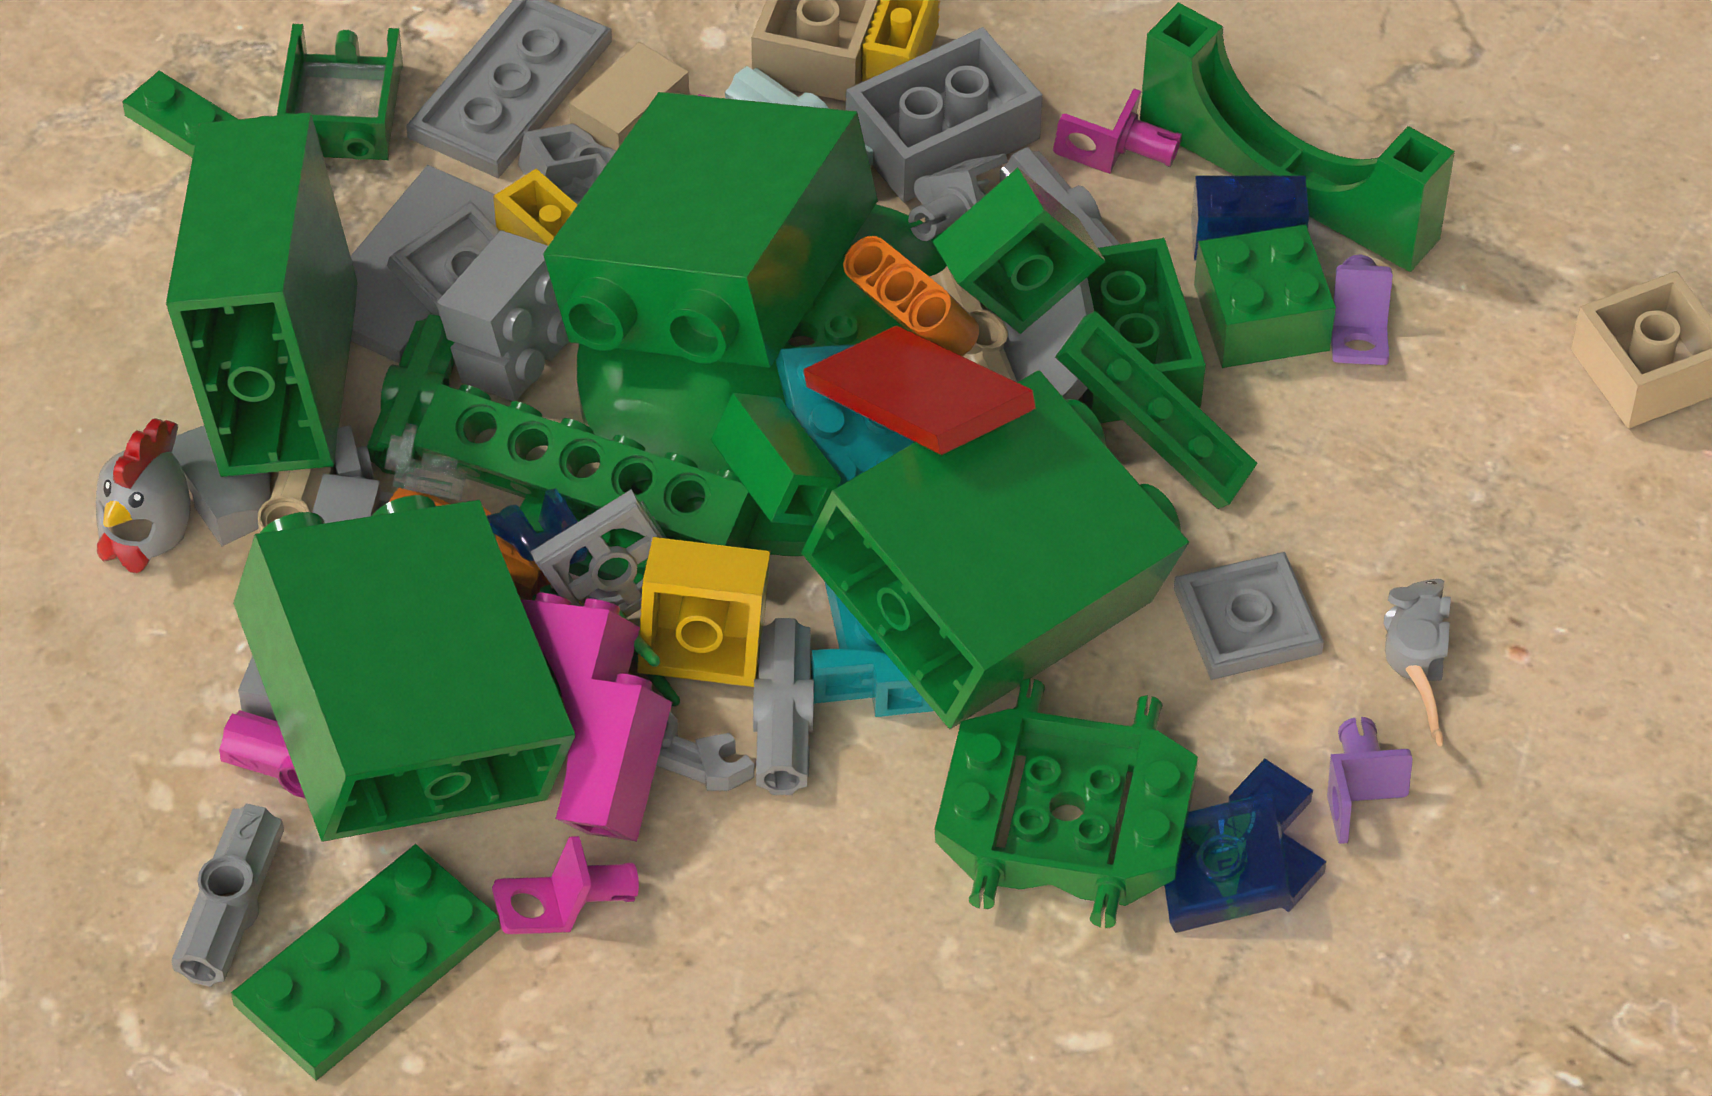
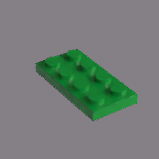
(365, 961)

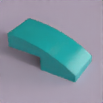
(863, 675)

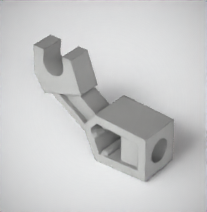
(704, 759)

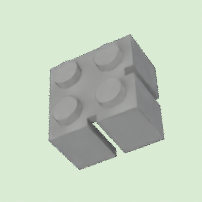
(503, 317)

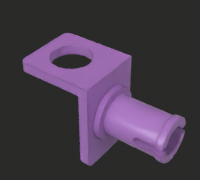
(1361, 311)
(1364, 773)

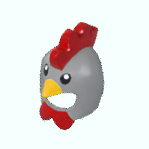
(147, 485)

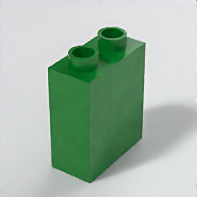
(712, 229)
(263, 294)
(995, 552)
(401, 666)

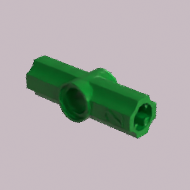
(411, 386)

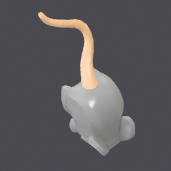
(1419, 639)

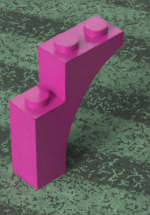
(611, 712)

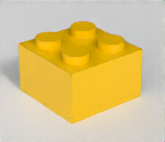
(704, 610)

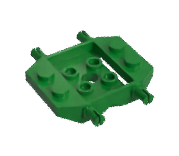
(1067, 765)

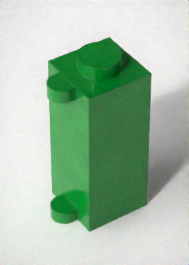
(775, 459)

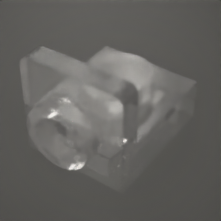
(432, 475)

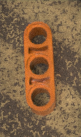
(910, 295)

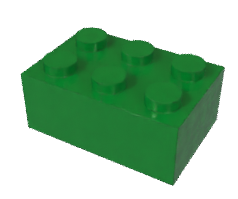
(1145, 304)

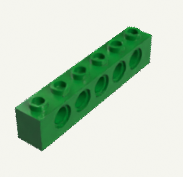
(461, 414)

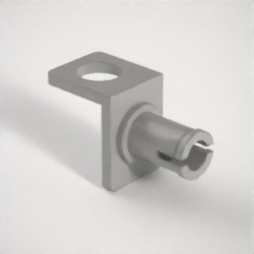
(953, 194)

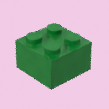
(1018, 251)
(1264, 296)

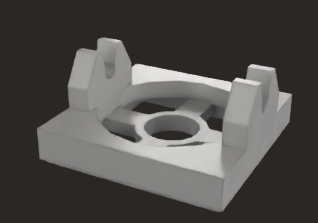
(555, 555)

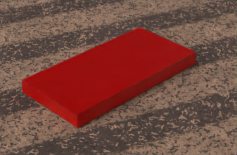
(919, 389)

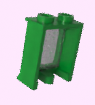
(345, 92)

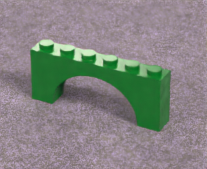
(1380, 202)

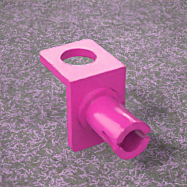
(1127, 135)
(564, 892)

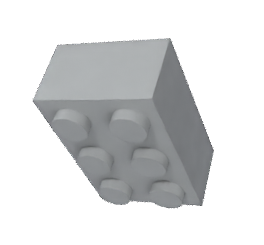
(945, 110)

